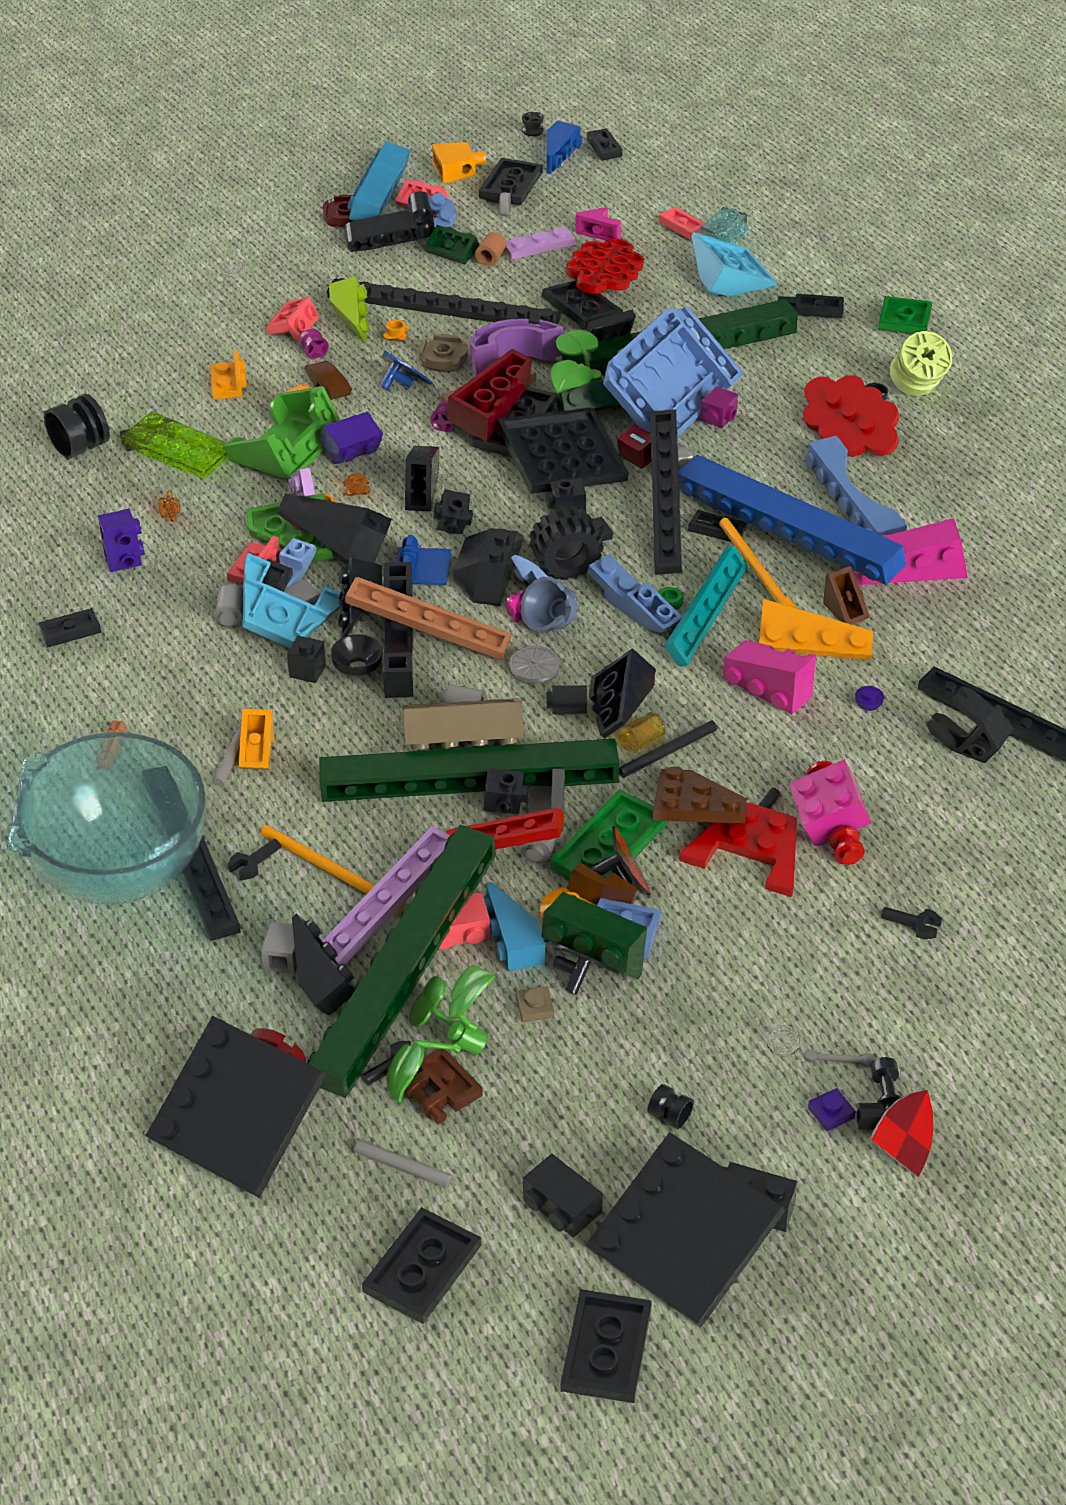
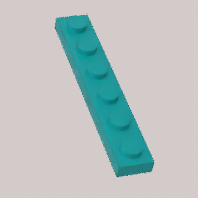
(706, 606)

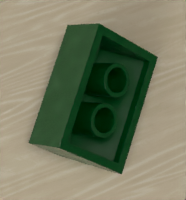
(596, 933)

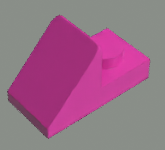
(597, 224)

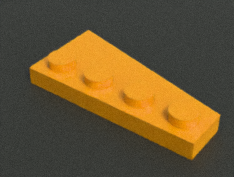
(812, 633)

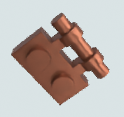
(448, 1079)

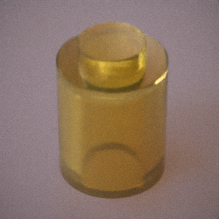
(642, 732)

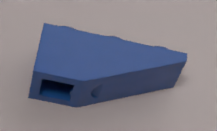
(561, 142)

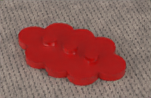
(604, 266)
(852, 414)

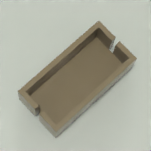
(463, 721)

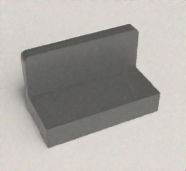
(548, 797)

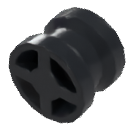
(532, 124)

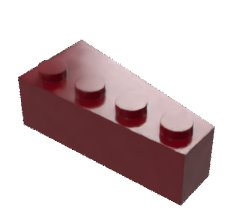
(490, 395)

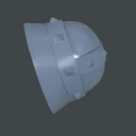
(548, 605)

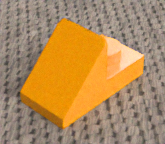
(256, 739)

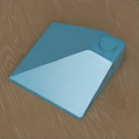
(728, 267)

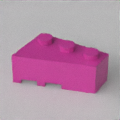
(771, 674)

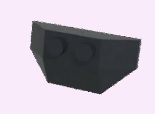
(487, 565)

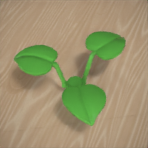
(568, 373)
(461, 1033)

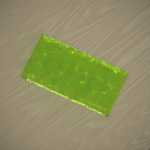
(176, 445)

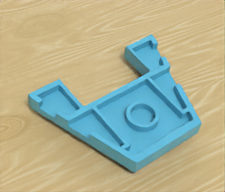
(278, 613)

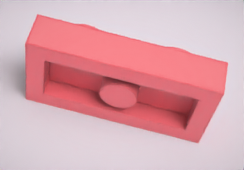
(680, 222)

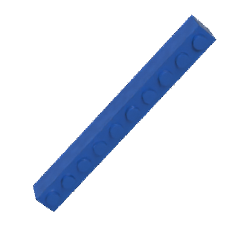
(792, 519)

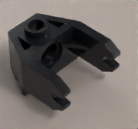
(986, 736)

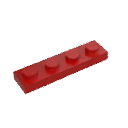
(522, 828)

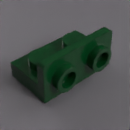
(451, 244)

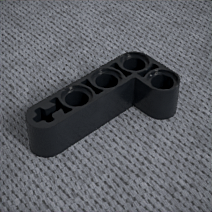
(392, 227)

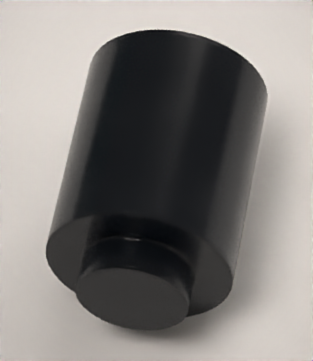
(567, 699)

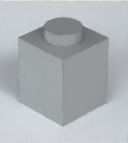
(279, 949)

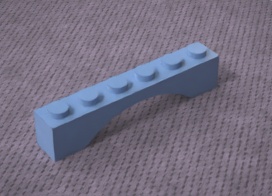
(829, 462)

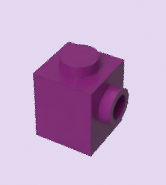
(719, 407)

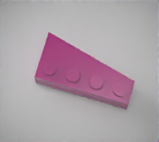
(929, 552)

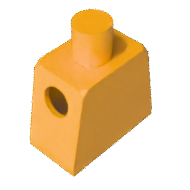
(456, 160)

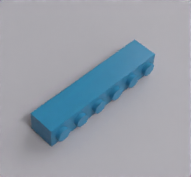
(379, 182)

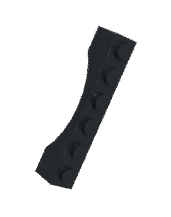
(398, 637)

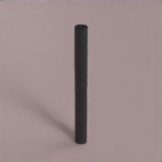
(667, 749)

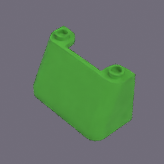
(292, 439)

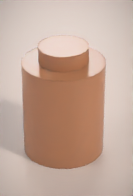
(490, 249)

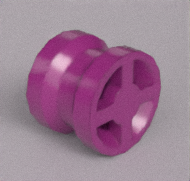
(313, 343)
(439, 418)

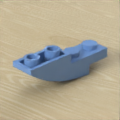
(635, 600)

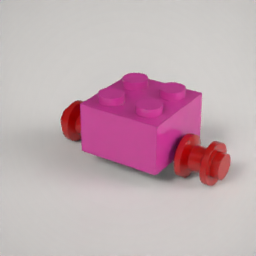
(832, 809)

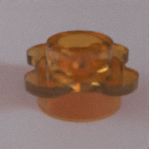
(356, 484)
(169, 506)

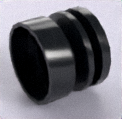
(76, 426)

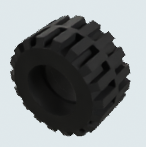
(558, 529)

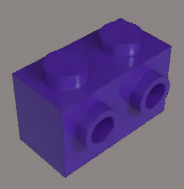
(351, 437)
(120, 540)

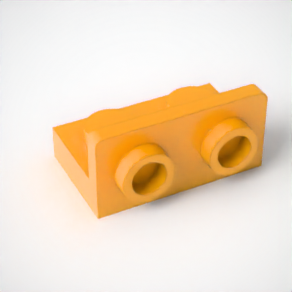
(228, 378)

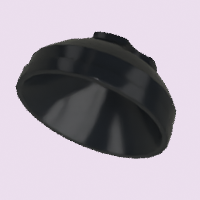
(353, 649)

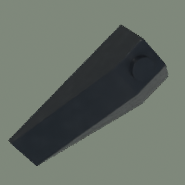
(343, 527)
(620, 690)

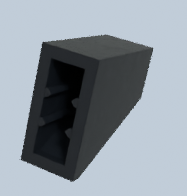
(421, 477)

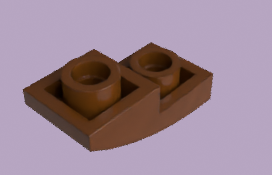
(330, 377)
(593, 886)

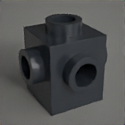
(453, 512)
(504, 791)

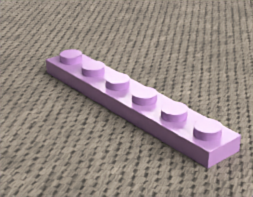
(386, 896)

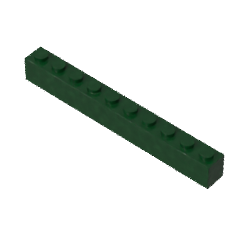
(728, 328)
(464, 769)
(402, 960)

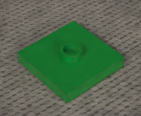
(905, 315)

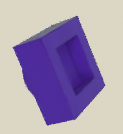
(831, 1109)

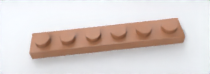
(428, 618)

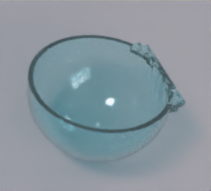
(109, 816)

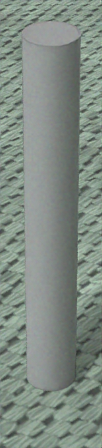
(228, 760)
(403, 1163)

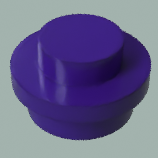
(869, 698)

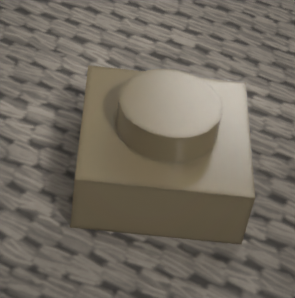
(534, 1004)

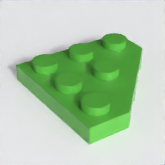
(266, 523)

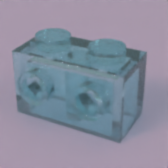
(726, 225)

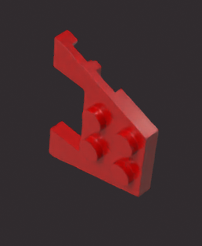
(764, 837)

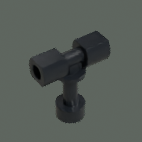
(883, 1071)

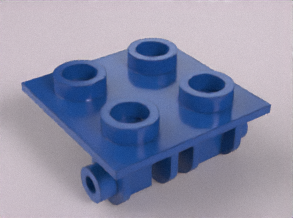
(429, 565)

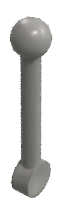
(811, 1056)

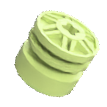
(921, 363)

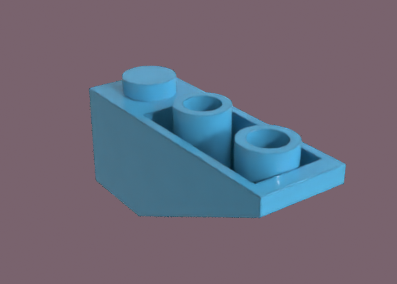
(516, 931)

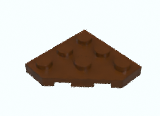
(694, 798)

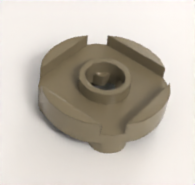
(443, 352)

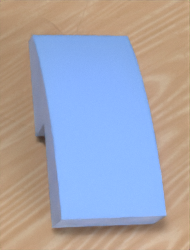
(298, 557)
(526, 569)

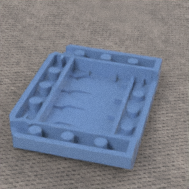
(669, 368)

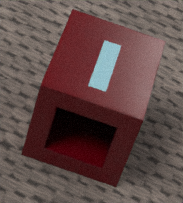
(635, 446)

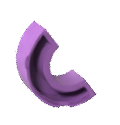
(518, 334)

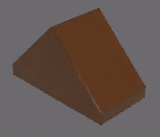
(844, 596)

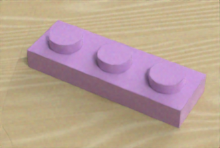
(539, 243)
(301, 483)

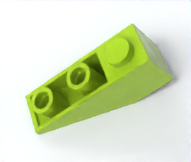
(349, 304)

